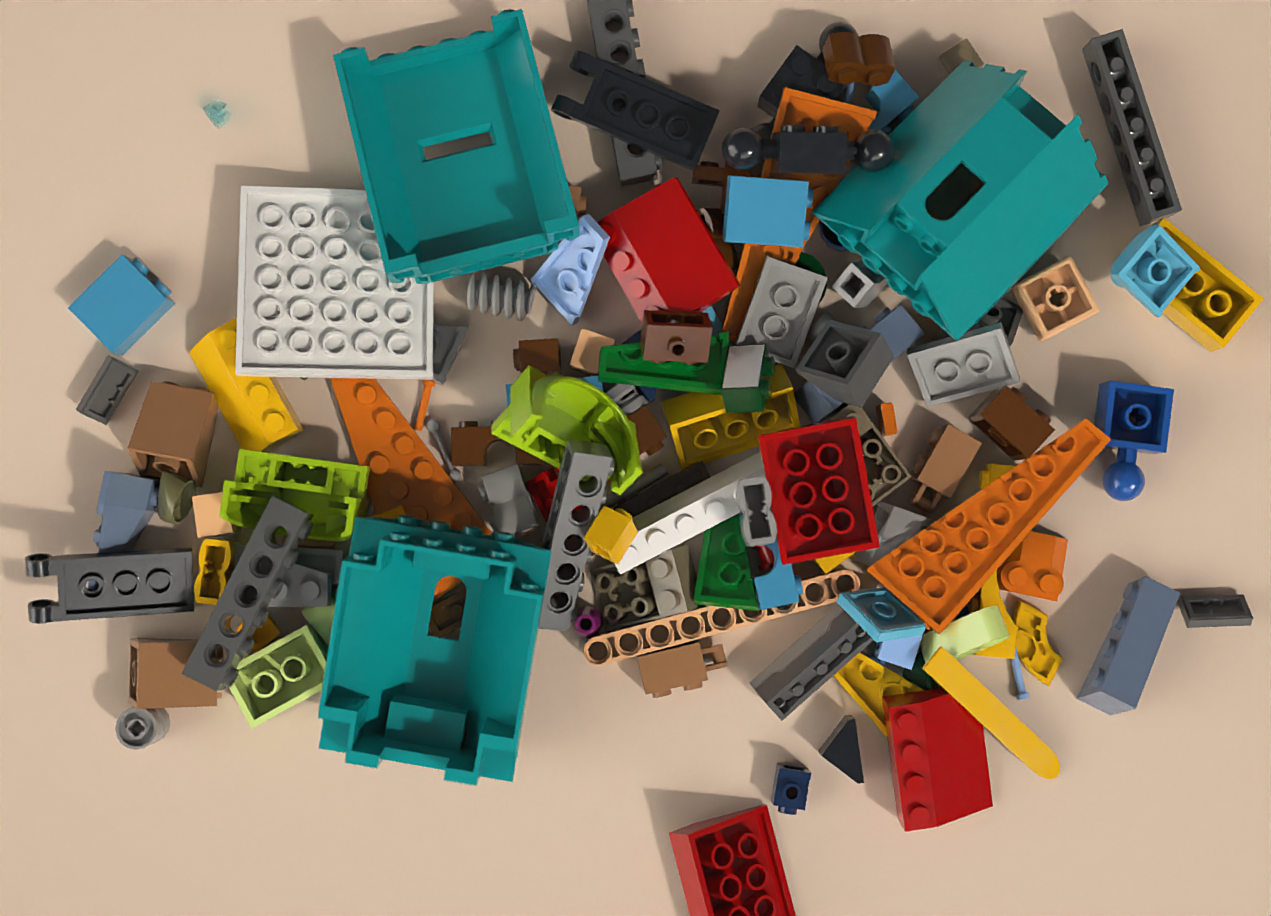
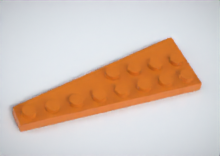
(807, 111)
(961, 550)

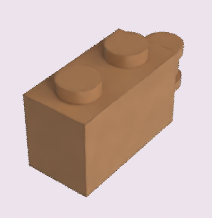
(943, 465)
(678, 667)

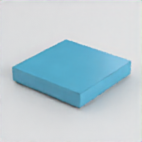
(881, 614)

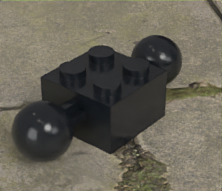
(803, 74)
(808, 152)

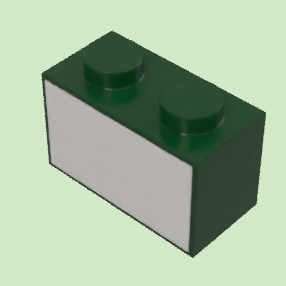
(747, 378)

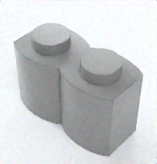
(509, 500)
(754, 501)

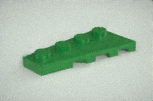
(626, 366)

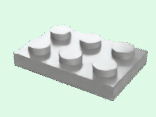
(781, 310)
(963, 367)

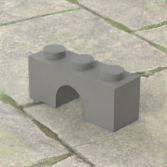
(859, 285)

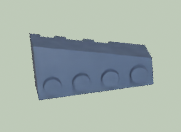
(899, 333)
(1129, 647)

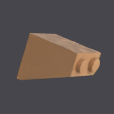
(174, 431)
(157, 675)

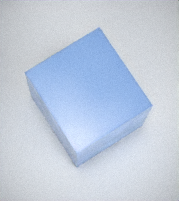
(898, 651)

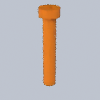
(423, 404)

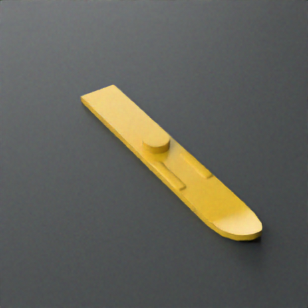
(992, 714)

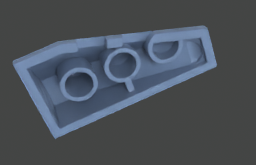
(126, 508)

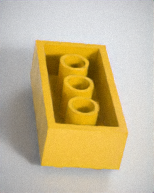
(1212, 301)

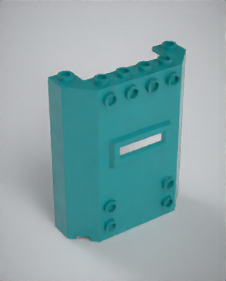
(469, 205)

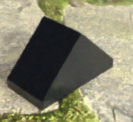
(843, 749)

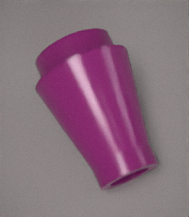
(593, 615)

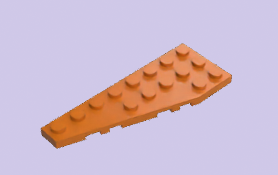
(401, 463)

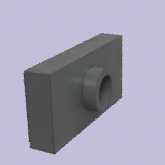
(107, 390)
(1215, 611)

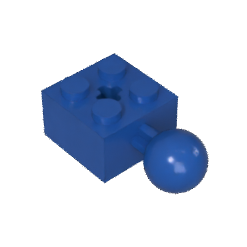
(1147, 435)

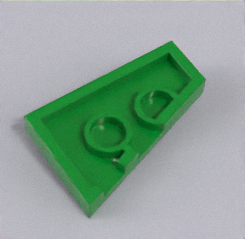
(724, 569)

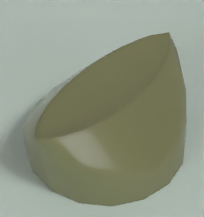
(175, 497)

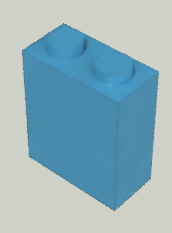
(766, 211)
(122, 304)

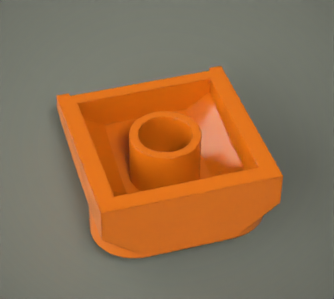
(1035, 567)

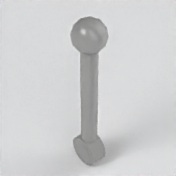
(434, 426)

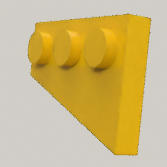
(870, 681)

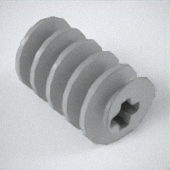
(500, 296)

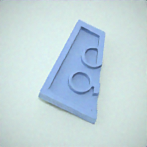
(572, 269)

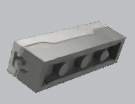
(810, 662)

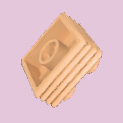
(1060, 279)

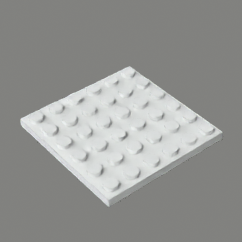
(319, 292)

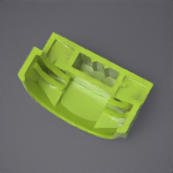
(558, 408)
(324, 488)

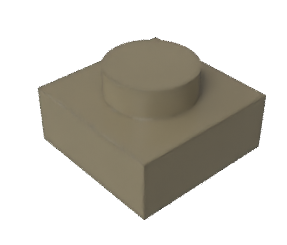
(956, 55)

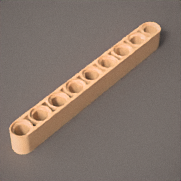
(707, 627)

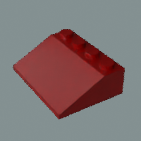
(666, 253)
(819, 490)
(935, 759)
(732, 866)

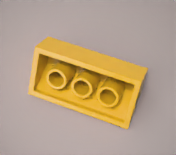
(251, 404)
(708, 433)

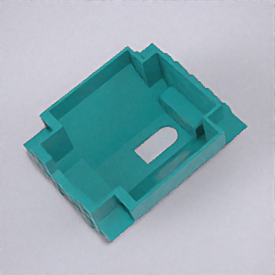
(1034, 190)
(420, 695)

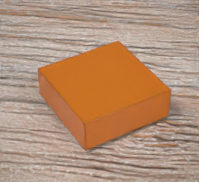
(886, 419)

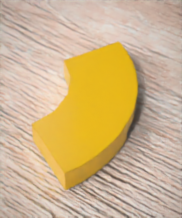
(1033, 645)

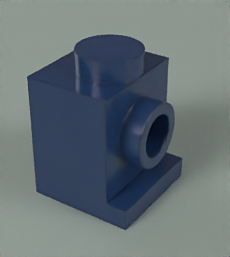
(784, 778)

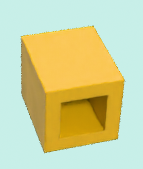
(611, 534)

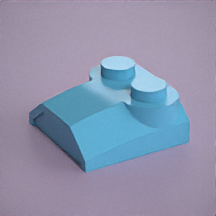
(1153, 269)

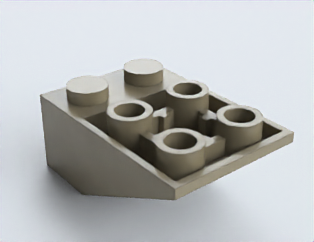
(882, 465)
(648, 591)

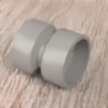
(142, 727)

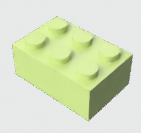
(280, 675)

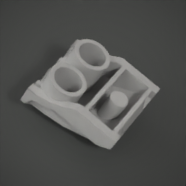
(893, 529)

